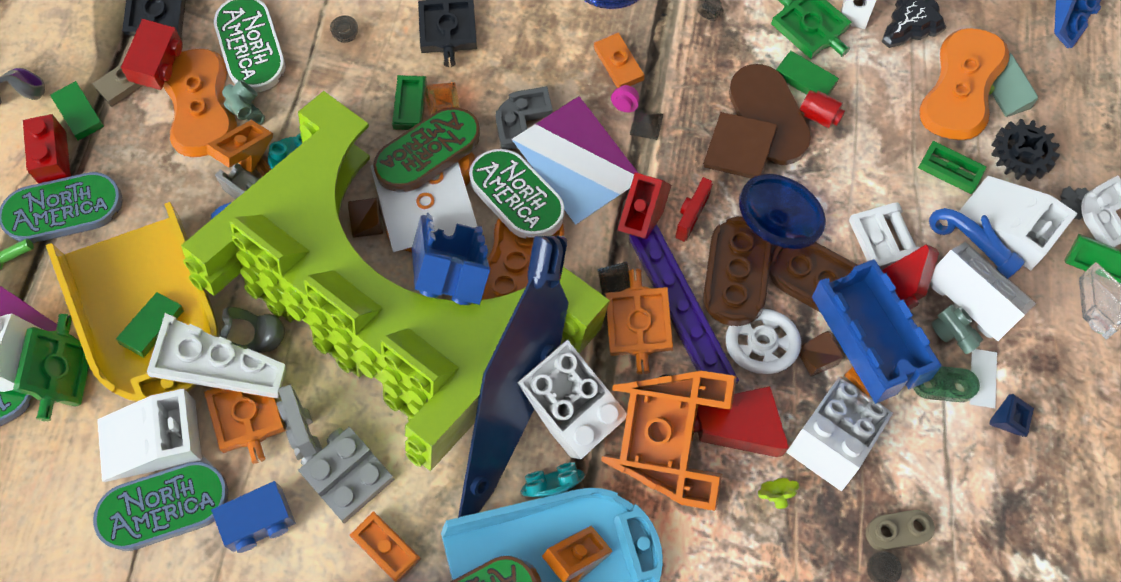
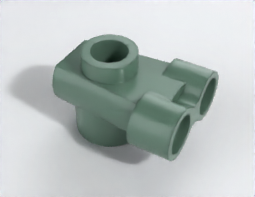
(239, 102)
(955, 324)

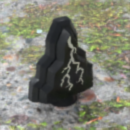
(913, 21)

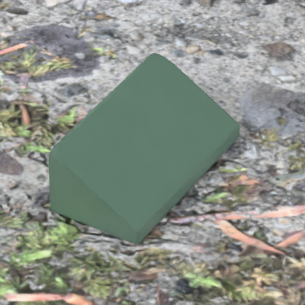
(1013, 90)

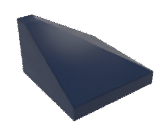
(1013, 416)

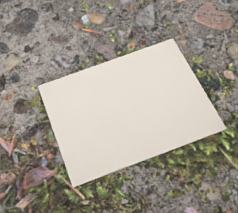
(449, 207)

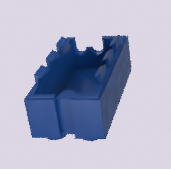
(450, 264)
(876, 331)

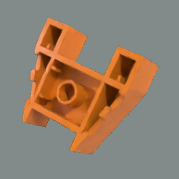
(662, 432)

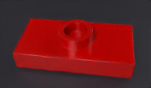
(692, 209)

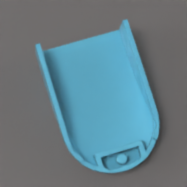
(535, 525)

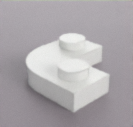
(1100, 213)

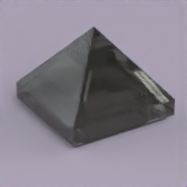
(646, 124)
(614, 278)

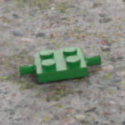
(812, 26)
(52, 367)

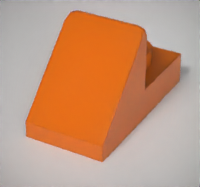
(241, 146)
(577, 555)

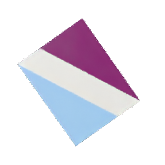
(576, 159)

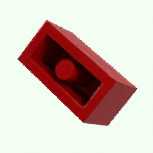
(152, 54)
(46, 149)

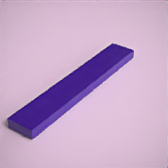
(684, 309)

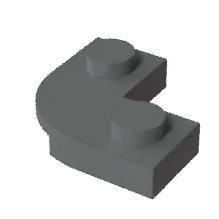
(518, 109)

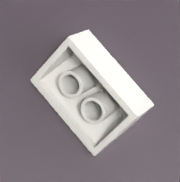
(980, 291)

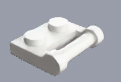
(876, 236)

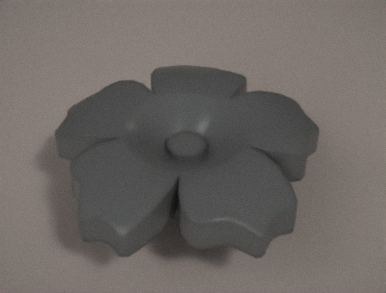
(1073, 199)

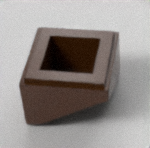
(365, 217)
(820, 354)

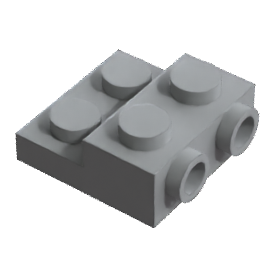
(345, 473)

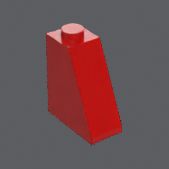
(748, 426)

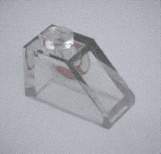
(1100, 301)

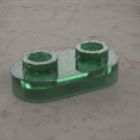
(944, 385)

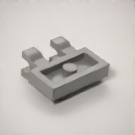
(297, 422)

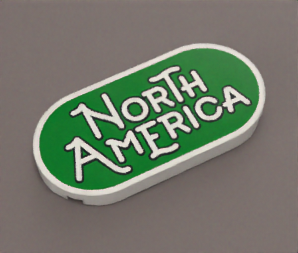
(249, 43)
(516, 193)

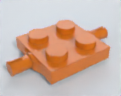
(639, 321)
(243, 420)

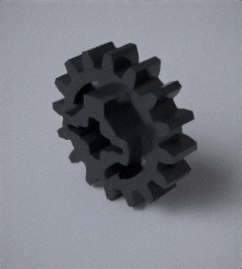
(1025, 150)

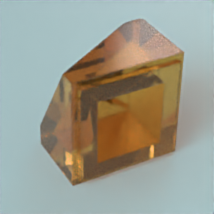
(441, 97)

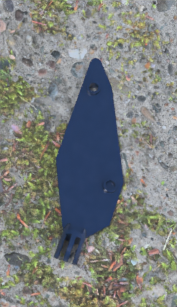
(526, 341)

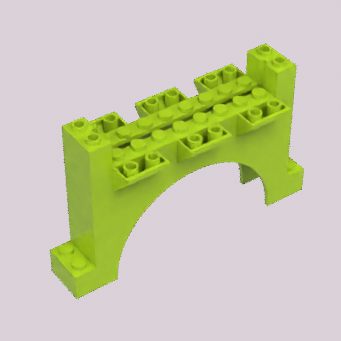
(300, 263)

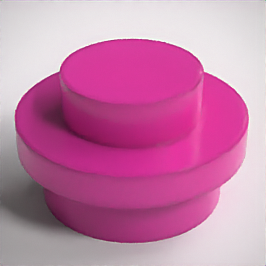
(625, 98)

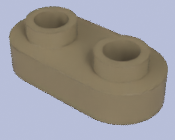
(901, 530)

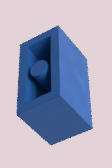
(253, 517)

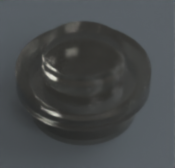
(710, 9)
(344, 28)
(884, 567)

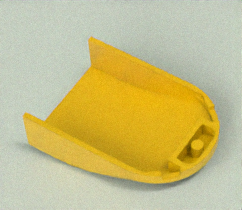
(112, 283)

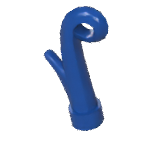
(985, 238)

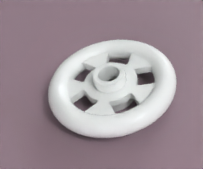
(766, 332)

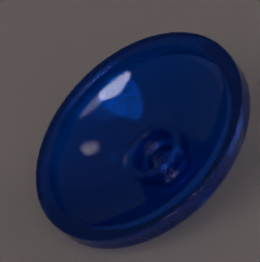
(782, 211)

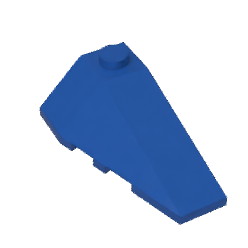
(1072, 19)

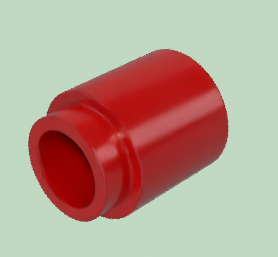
(822, 109)

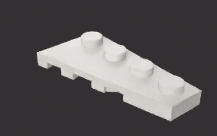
(199, 358)

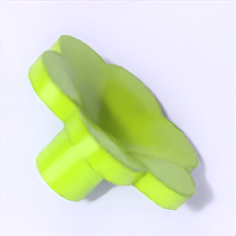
(778, 491)

